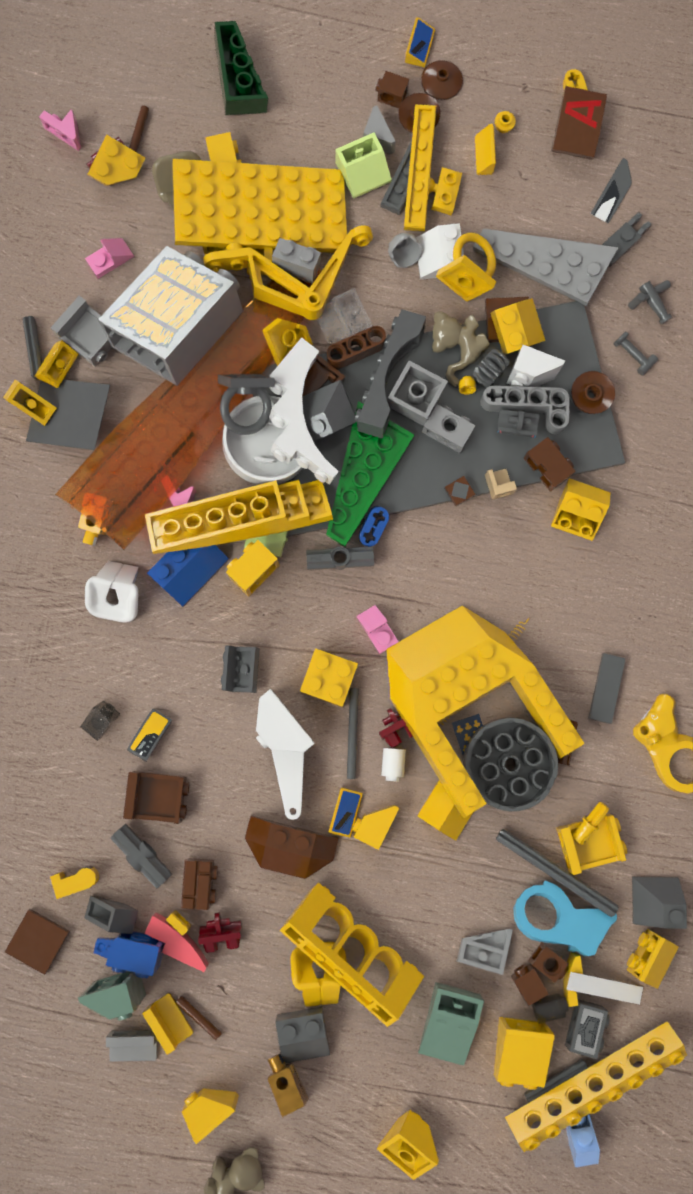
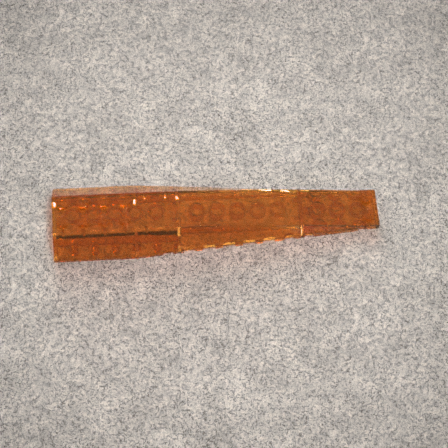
(170, 430)

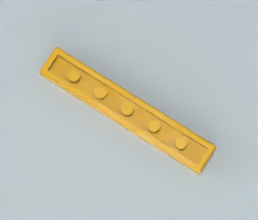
(420, 167)

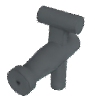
(650, 294)

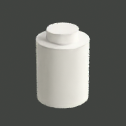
(393, 764)

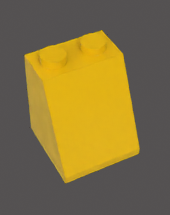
(522, 1053)

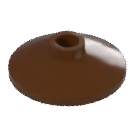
(442, 87)
(407, 109)
(599, 385)

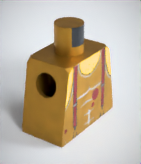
(287, 1096)

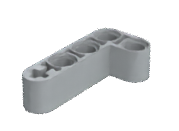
(523, 394)

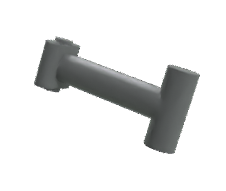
(645, 363)

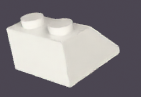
(437, 249)
(534, 368)

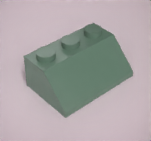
(115, 995)

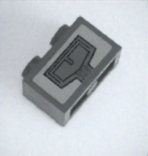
(587, 1029)

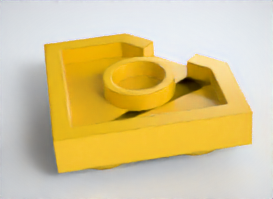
(115, 163)
(283, 336)

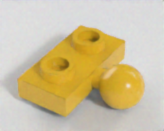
(445, 190)

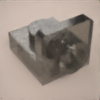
(100, 719)

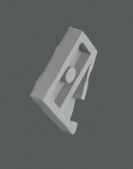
(486, 950)

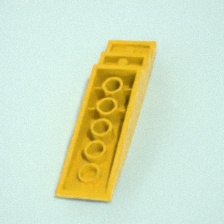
(238, 516)

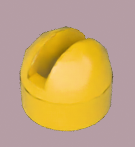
(467, 385)

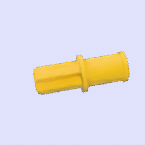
(590, 823)

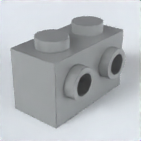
(297, 260)

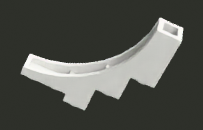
(288, 413)

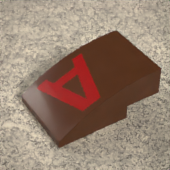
(579, 123)

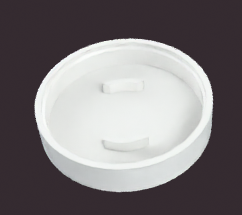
(251, 454)

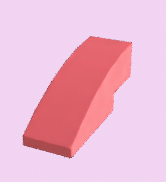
(176, 945)

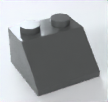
(302, 1034)

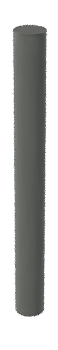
(352, 733)

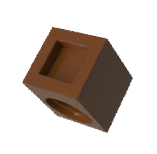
(392, 89)
(540, 957)
(529, 984)

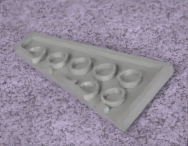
(557, 263)

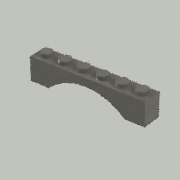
(405, 337)

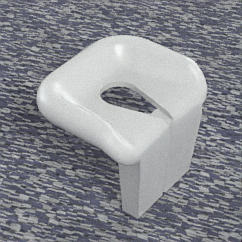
(117, 577)

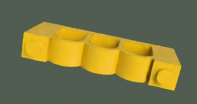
(403, 977)

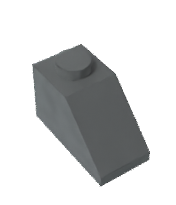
(111, 915)

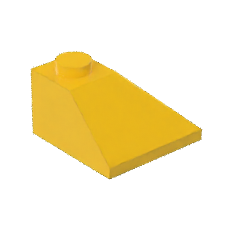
(207, 1110)
(410, 1145)

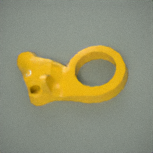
(660, 736)

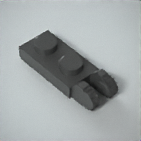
(626, 237)

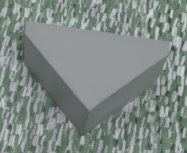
(377, 125)

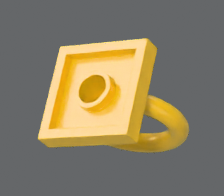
(464, 275)

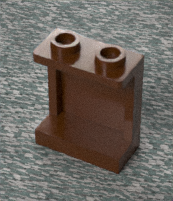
(156, 797)

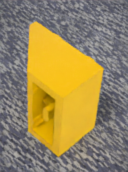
(581, 509)
(651, 958)

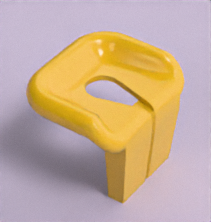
(314, 989)

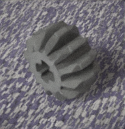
(491, 367)

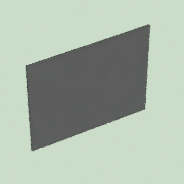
(77, 414)

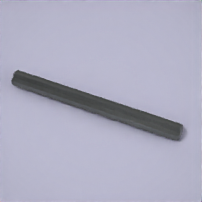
(557, 873)

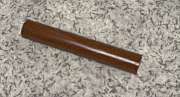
(139, 128)
(198, 1018)

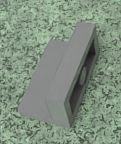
(132, 1045)

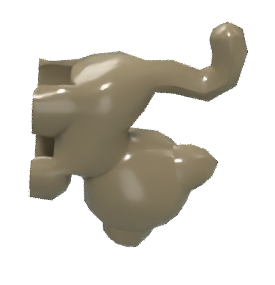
(449, 333)
(243, 1174)

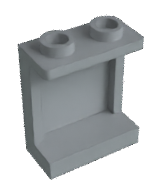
(83, 332)

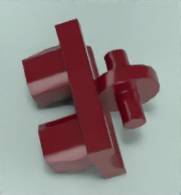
(390, 733)
(218, 931)

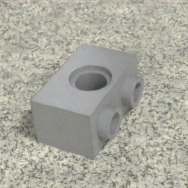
(453, 439)

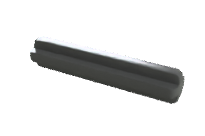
(32, 344)
(556, 1080)

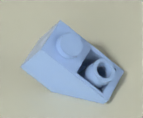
(583, 1143)

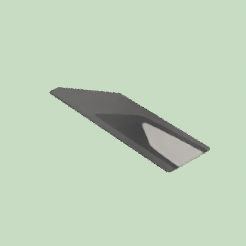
(613, 192)

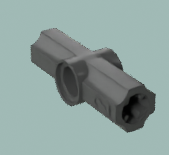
(354, 558)
(141, 856)

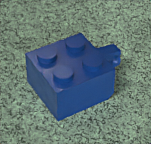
(131, 953)

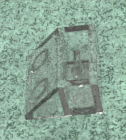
(343, 317)

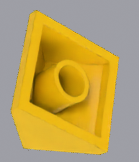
(442, 813)

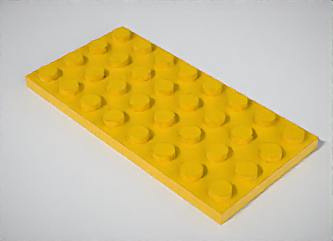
(257, 205)

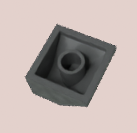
(327, 410)
(658, 902)

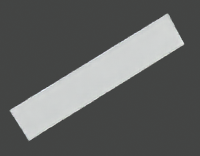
(604, 988)

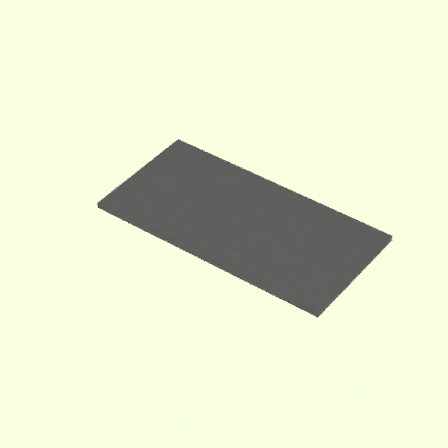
(429, 465)

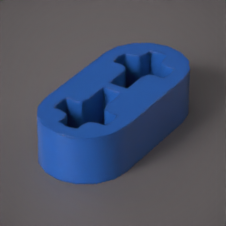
(378, 528)

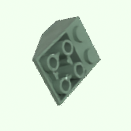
(451, 1023)

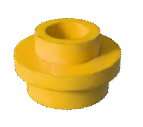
(504, 127)

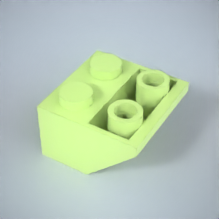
(363, 165)

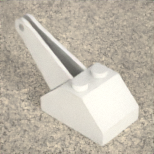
(288, 743)

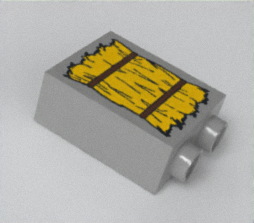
(172, 314)

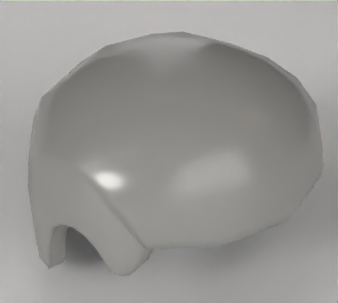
(404, 250)

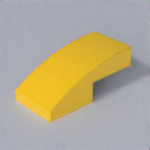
(574, 966)

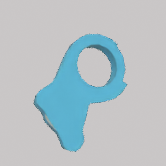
(574, 927)

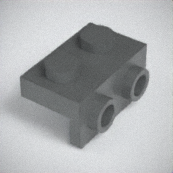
(240, 669)

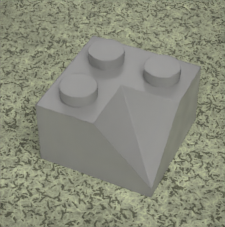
(416, 393)

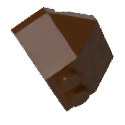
(289, 848)

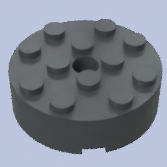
(534, 763)

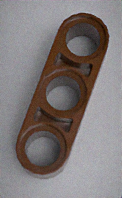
(363, 340)

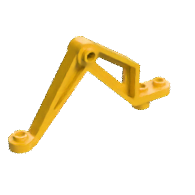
(310, 300)

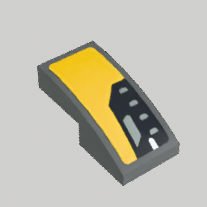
(149, 735)

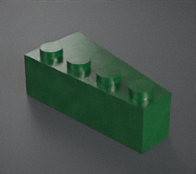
(238, 79)

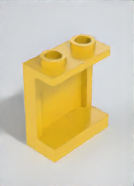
(599, 849)

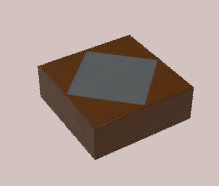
(459, 491)

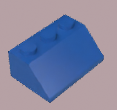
(187, 571)

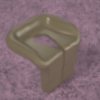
(163, 174)

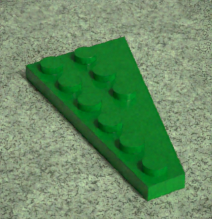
(363, 475)

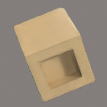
(499, 484)

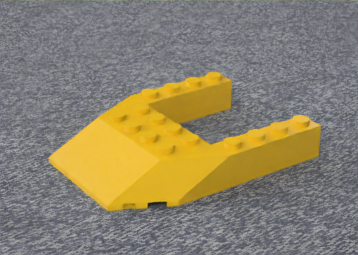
(453, 667)

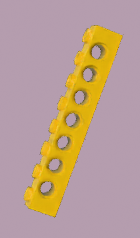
(598, 1074)

